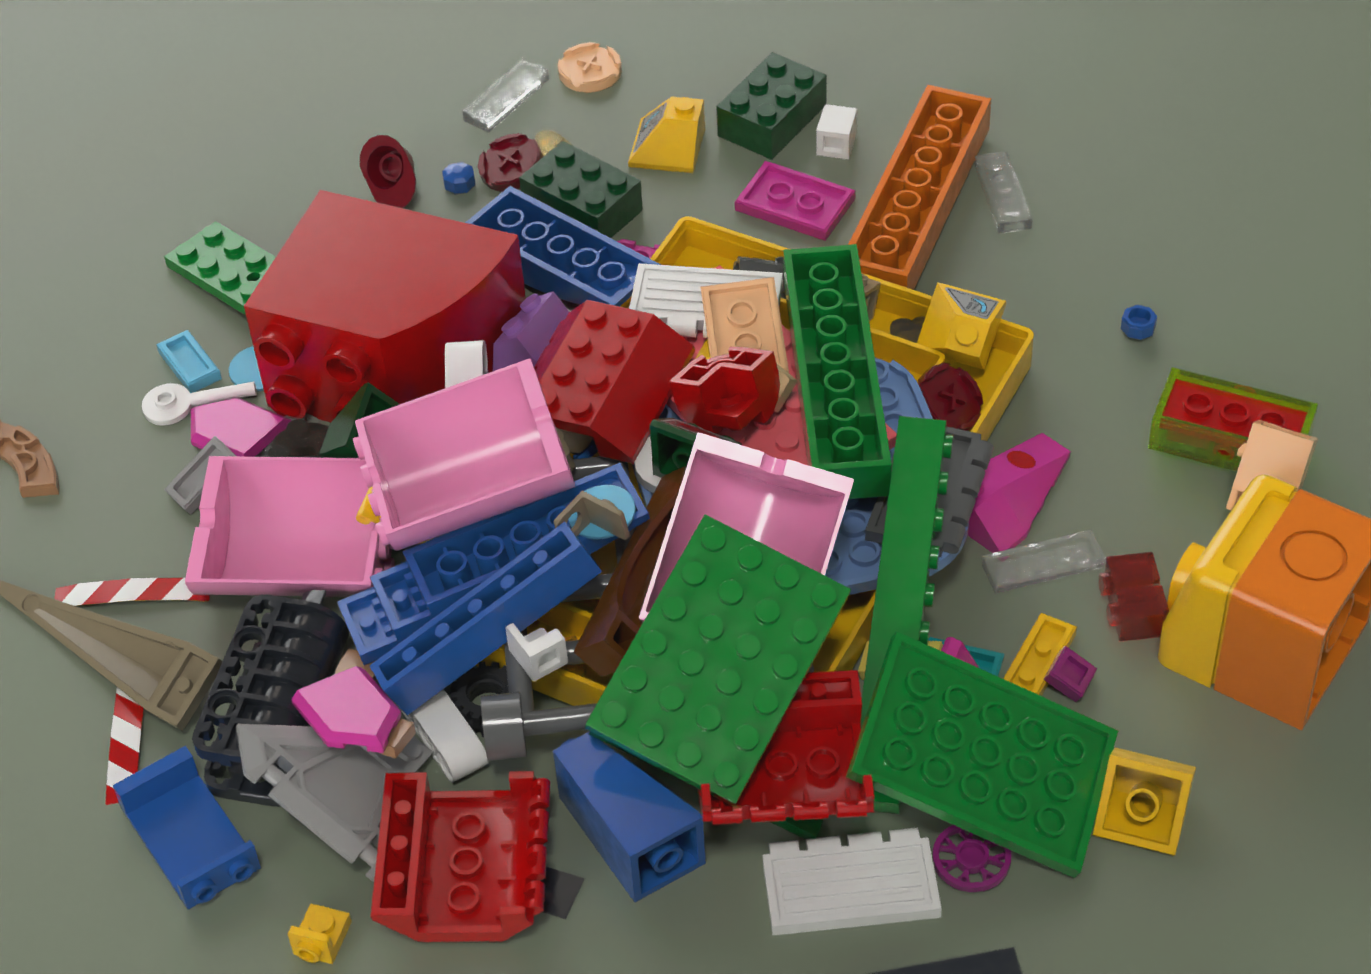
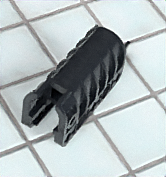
(294, 649)

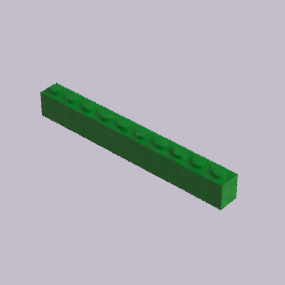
(907, 549)

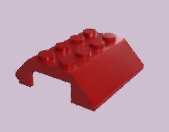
(610, 375)
(805, 760)
(461, 859)

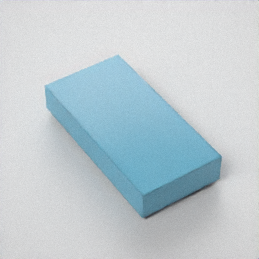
(189, 361)

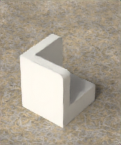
(836, 131)
(538, 651)

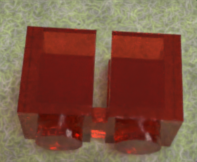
(1134, 602)

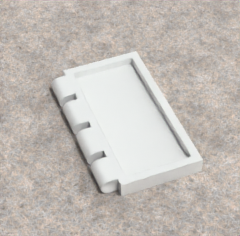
(676, 296)
(852, 883)

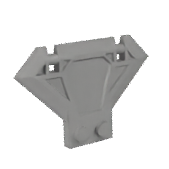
(326, 787)

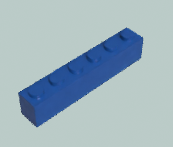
(478, 620)

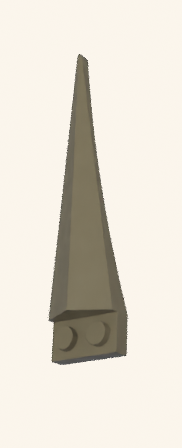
(150, 667)

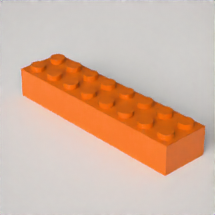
(921, 185)

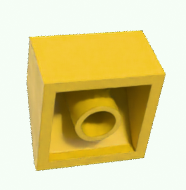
(1144, 801)

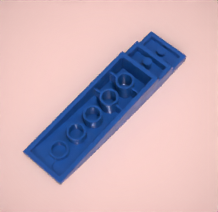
(456, 563)

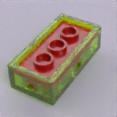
(1213, 417)

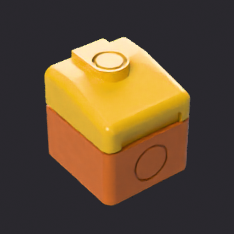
(1271, 600)

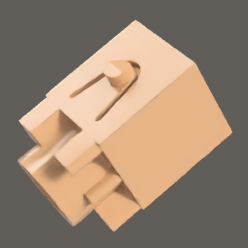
(1273, 453)

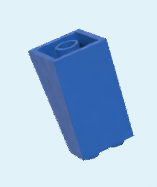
(628, 816)

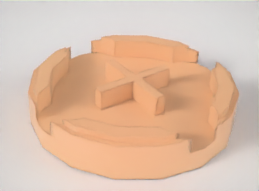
(589, 67)

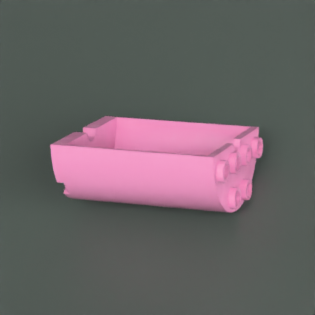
(461, 455)
(759, 495)
(284, 529)

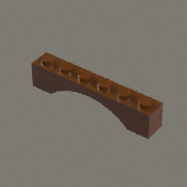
(619, 608)

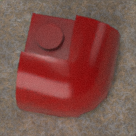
(728, 389)

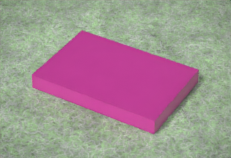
(795, 200)

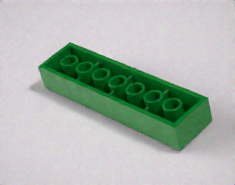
(836, 367)

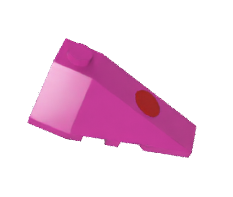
(1015, 492)

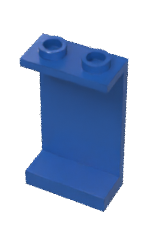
(185, 828)

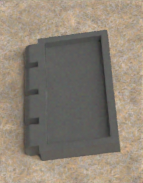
(966, 474)

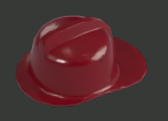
(388, 171)

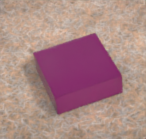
(1070, 673)

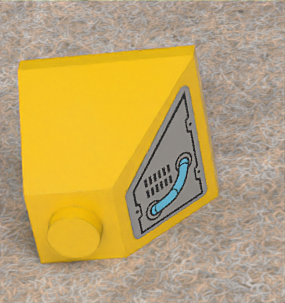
(670, 136)
(962, 324)

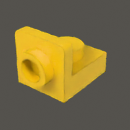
(319, 934)

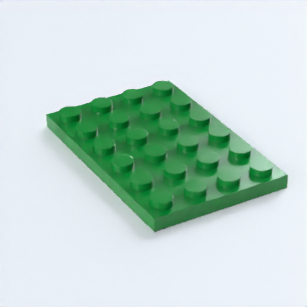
(718, 660)
(984, 754)

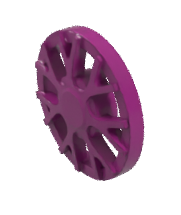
(971, 858)

